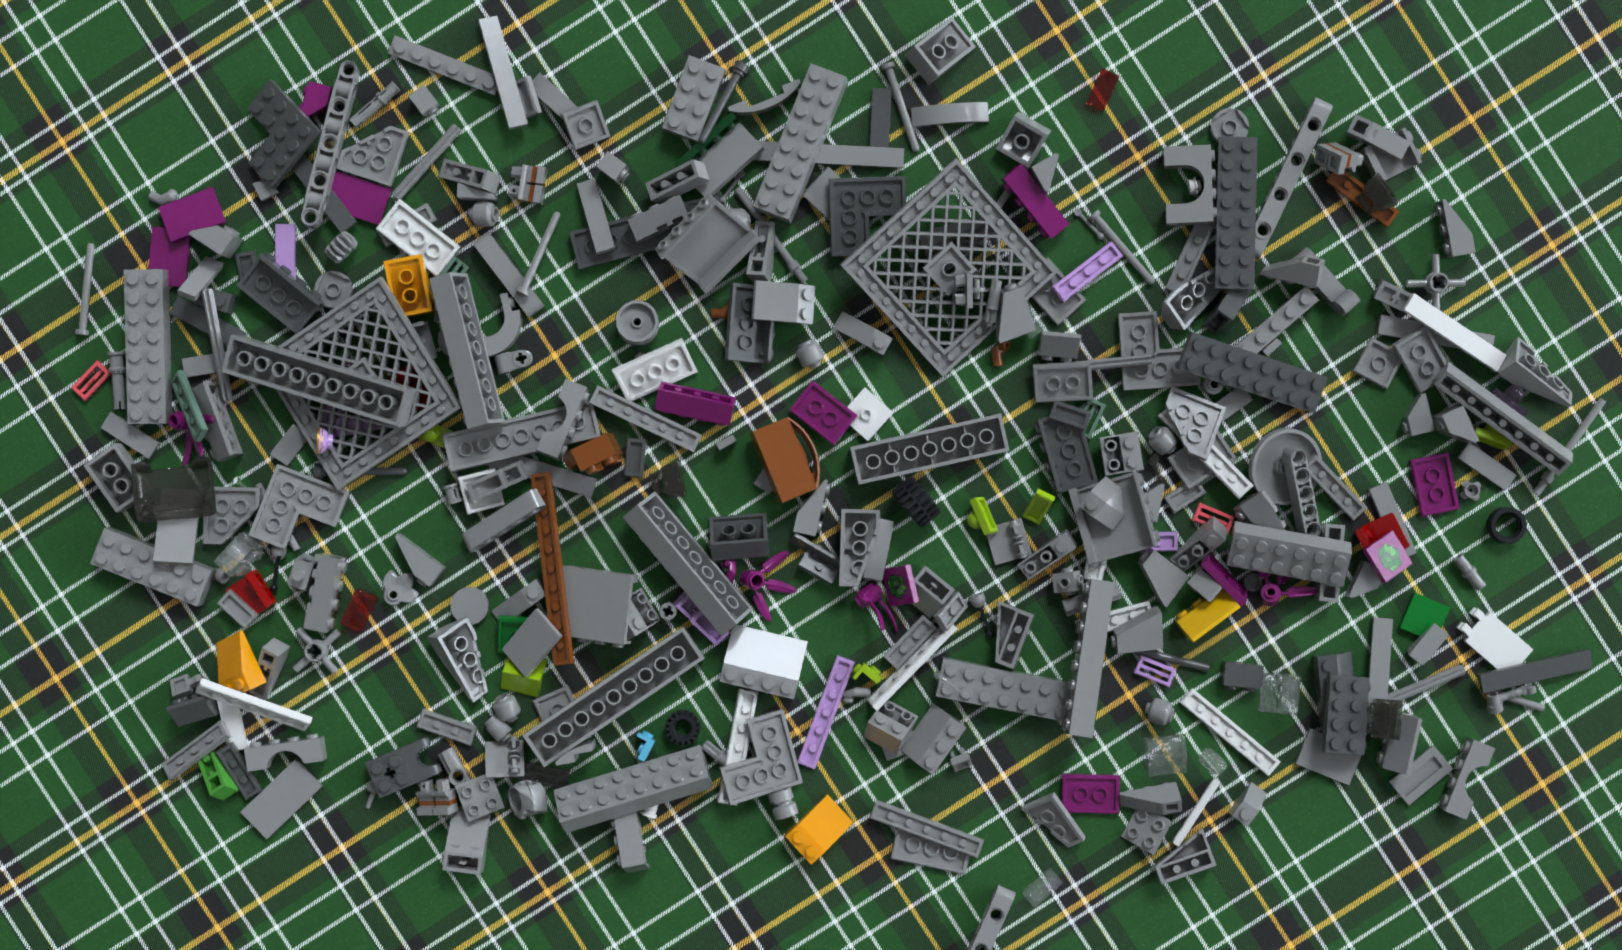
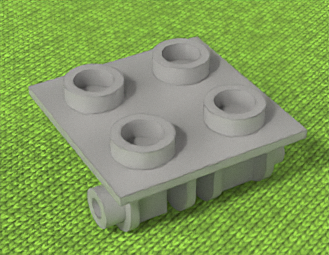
(1009, 542)
(504, 758)
(479, 797)
(1147, 830)

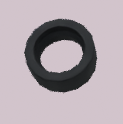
(1521, 529)

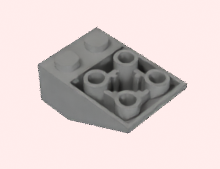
(466, 844)

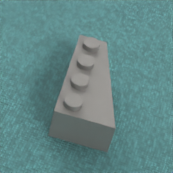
(325, 592)

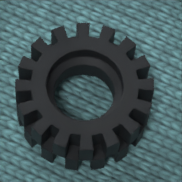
(671, 727)

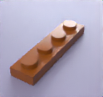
(1351, 187)

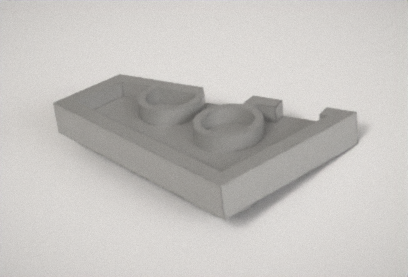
(1052, 813)

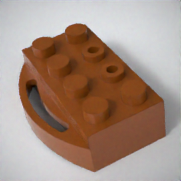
(594, 453)
(786, 459)

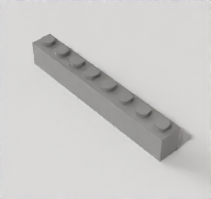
(1503, 418)

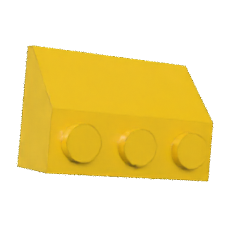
(1205, 615)

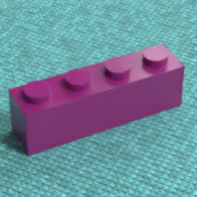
(1034, 201)
(695, 403)

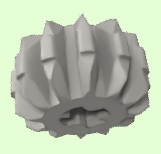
(341, 247)

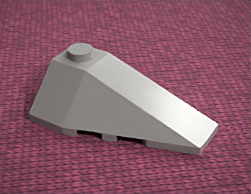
(1189, 300)
(1529, 373)
(857, 539)
(459, 652)

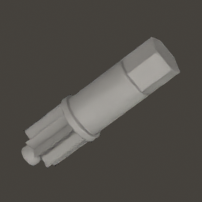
(993, 302)

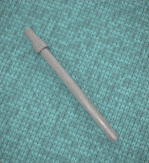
(793, 265)
(1547, 477)

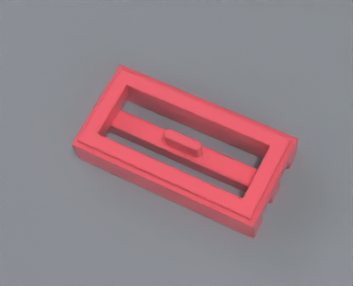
(103, 369)
(1198, 512)

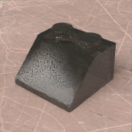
(1385, 719)

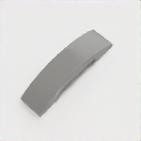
(788, 91)
(552, 95)
(950, 114)

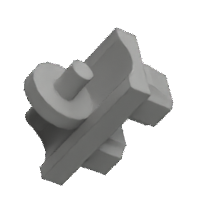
(966, 298)

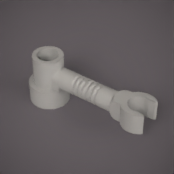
(1495, 699)

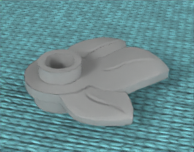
(401, 585)

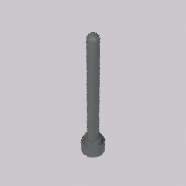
(739, 70)
(319, 471)

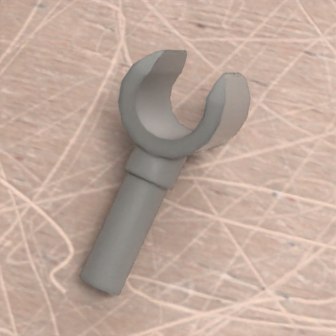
(371, 788)

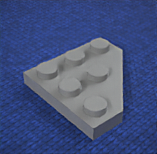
(375, 156)
(1194, 421)
(233, 510)

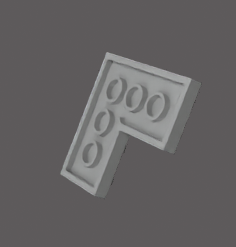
(1140, 337)
(288, 497)
(773, 764)

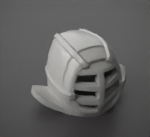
(527, 798)

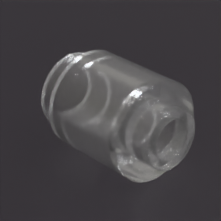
(1212, 761)

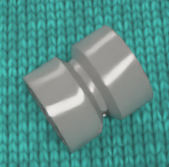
(783, 803)

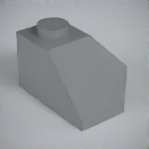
(1105, 503)

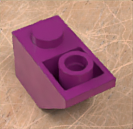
(316, 99)

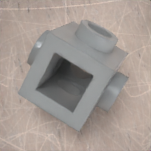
(1067, 581)

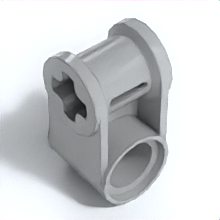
(510, 361)

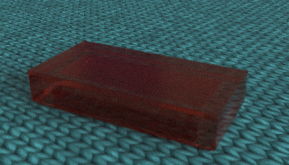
(1102, 90)

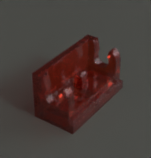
(359, 610)

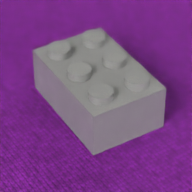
(114, 476)

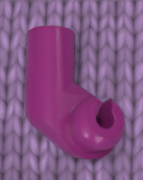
(731, 573)

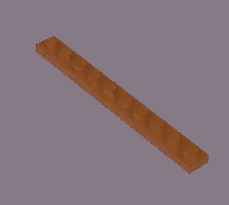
(553, 569)

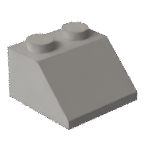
(1023, 139)
(221, 240)
(1058, 346)
(1455, 424)

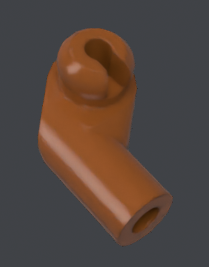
(720, 313)
(997, 352)

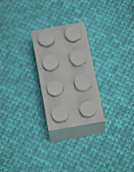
(694, 99)

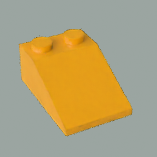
(410, 285)
(237, 664)
(818, 829)

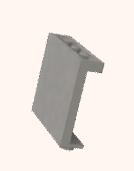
(708, 243)
(1132, 533)
(598, 604)

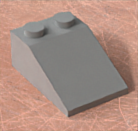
(940, 50)
(783, 302)

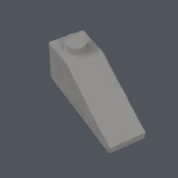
(470, 175)
(762, 254)
(863, 333)
(421, 563)
(521, 600)
(271, 662)

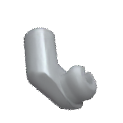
(855, 692)

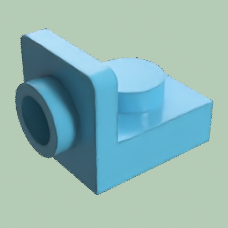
(644, 749)

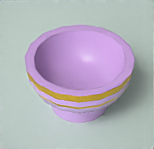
(324, 441)

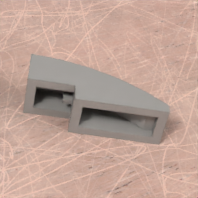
(497, 480)
(877, 560)

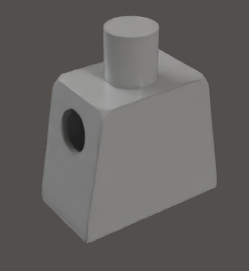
(301, 572)

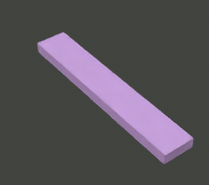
(826, 712)

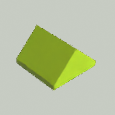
(515, 681)

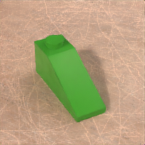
(216, 777)

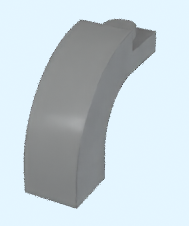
(510, 330)

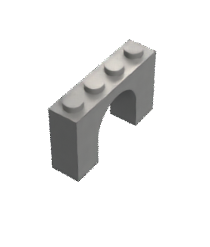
(1199, 160)

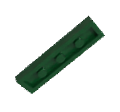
(715, 135)

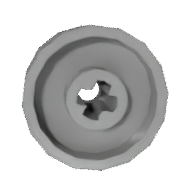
(637, 311)

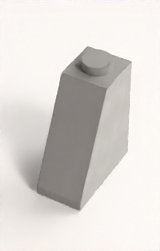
(1013, 314)
(1161, 575)
(1139, 633)

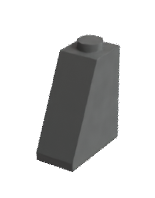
(1225, 310)

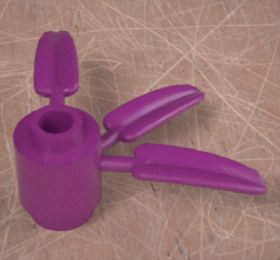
(178, 422)
(754, 580)
(868, 596)
(1268, 600)

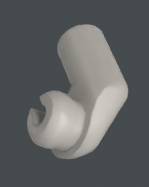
(165, 198)

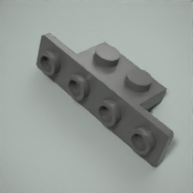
(817, 560)

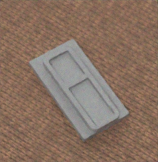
(1425, 772)

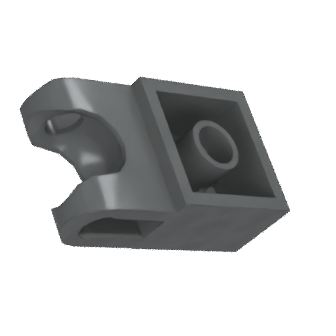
(406, 764)

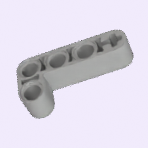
(1332, 291)

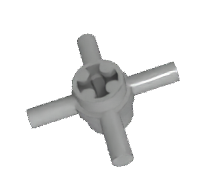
(1439, 277)
(309, 649)

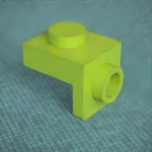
(872, 672)

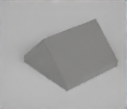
(1044, 172)

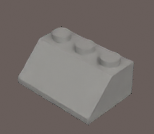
(933, 738)
(1399, 754)

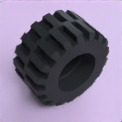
(916, 501)

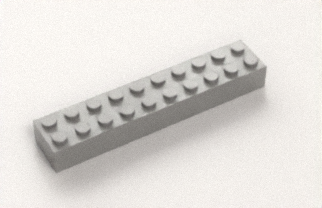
(318, 380)
(613, 696)

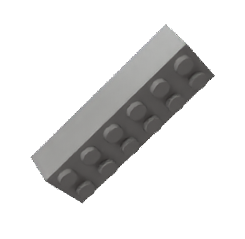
(1289, 553)
(134, 560)

